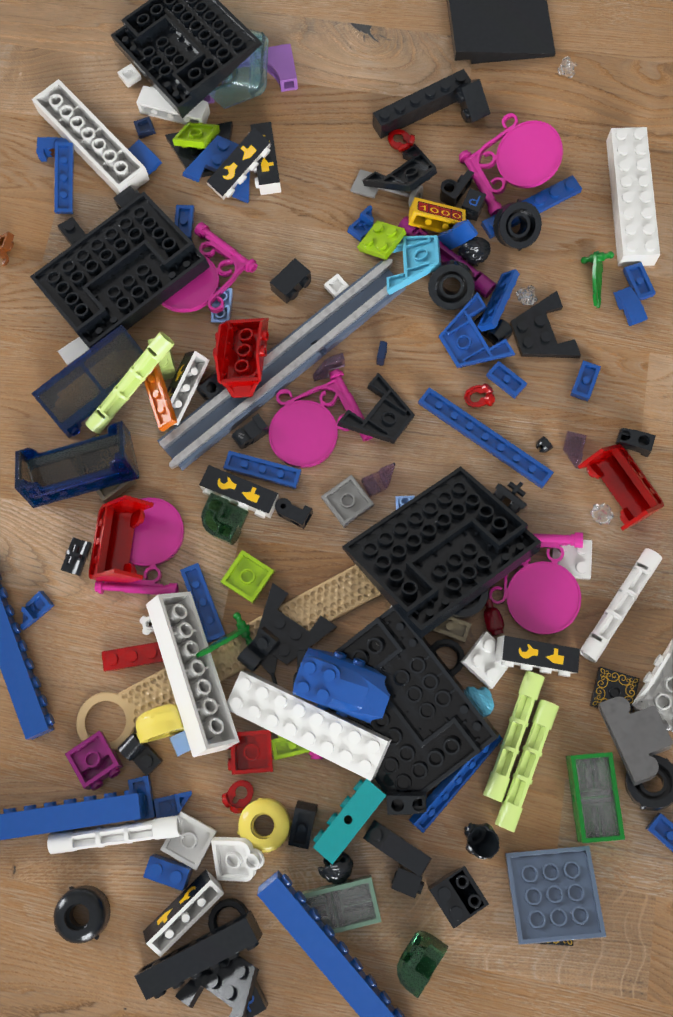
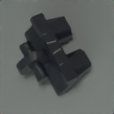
(516, 504)
(76, 556)

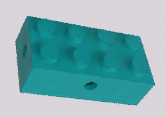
(340, 832)

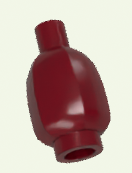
(493, 619)

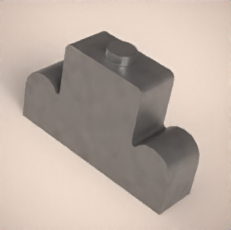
(636, 737)

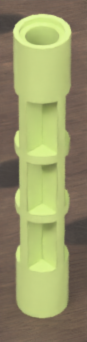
(129, 383)
(509, 749)
(522, 778)

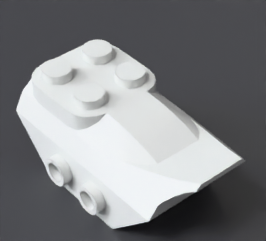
(659, 687)

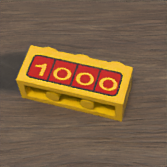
(434, 215)

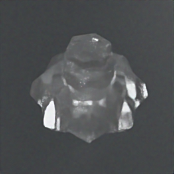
(567, 67)
(527, 295)
(602, 513)

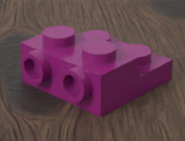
(94, 761)

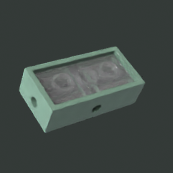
(346, 904)

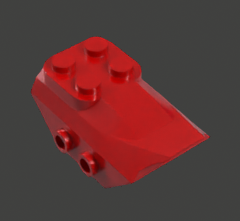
(241, 354)

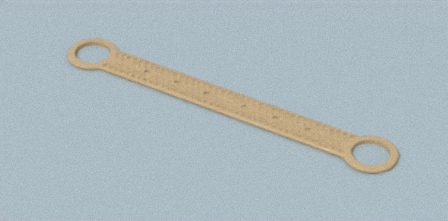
(328, 599)

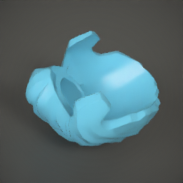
(482, 698)

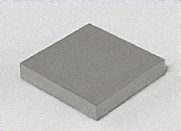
(347, 501)

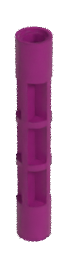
(483, 284)

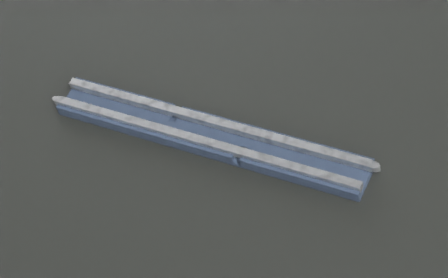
(281, 366)

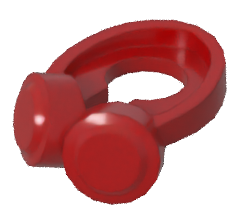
(409, 139)
(487, 400)
(227, 798)

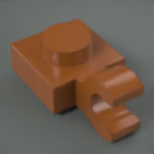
(6, 245)

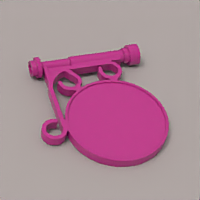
(524, 158)
(204, 288)
(306, 431)
(152, 545)
(544, 594)

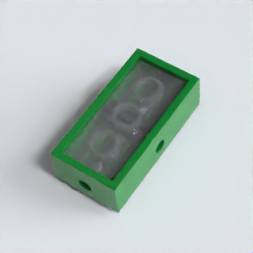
(595, 797)

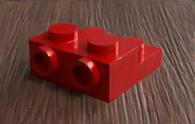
(252, 753)

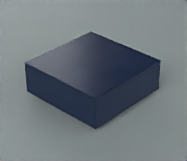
(144, 127)
(382, 353)

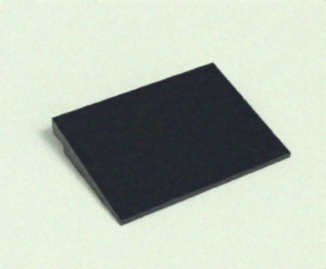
(500, 30)
(184, 47)
(120, 270)
(442, 550)
(428, 712)

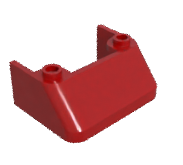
(625, 483)
(114, 540)

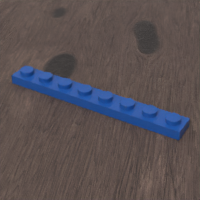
(485, 438)

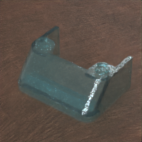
(247, 79)

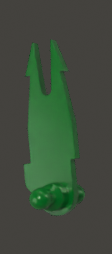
(597, 269)
(243, 630)

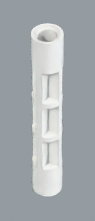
(620, 605)
(116, 834)

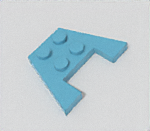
(420, 258)

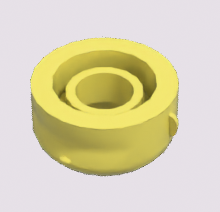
(158, 723)
(281, 821)

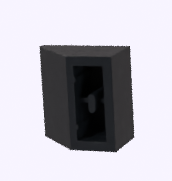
(458, 896)

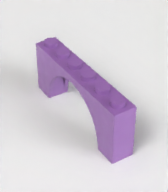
(280, 66)

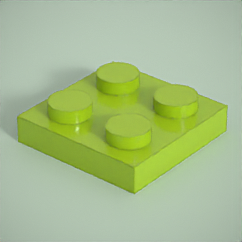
(196, 135)
(381, 240)
(247, 576)

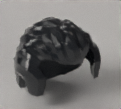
(475, 251)
(481, 840)
(339, 871)

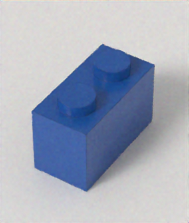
(168, 872)

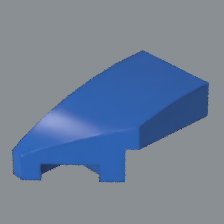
(362, 224)
(35, 609)
(171, 804)

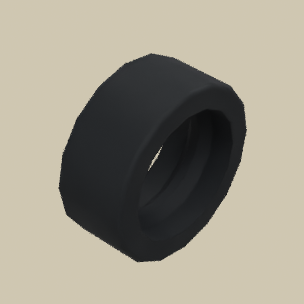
(456, 647)
(229, 902)

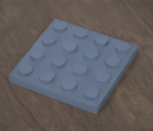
(554, 895)

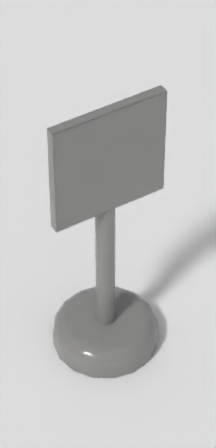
(359, 188)

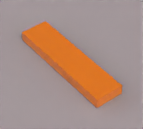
(160, 399)

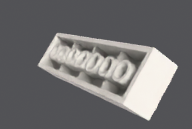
(90, 138)
(632, 196)
(192, 679)
(308, 725)

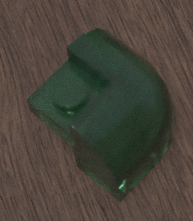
(223, 519)
(420, 961)

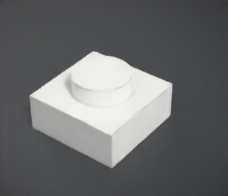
(129, 75)
(336, 285)

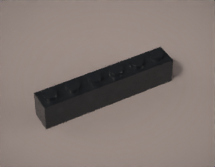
(419, 104)
(199, 955)

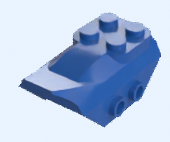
(342, 685)

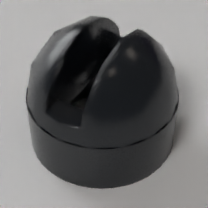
(545, 444)

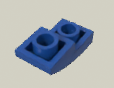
(145, 156)
(458, 234)
(632, 306)

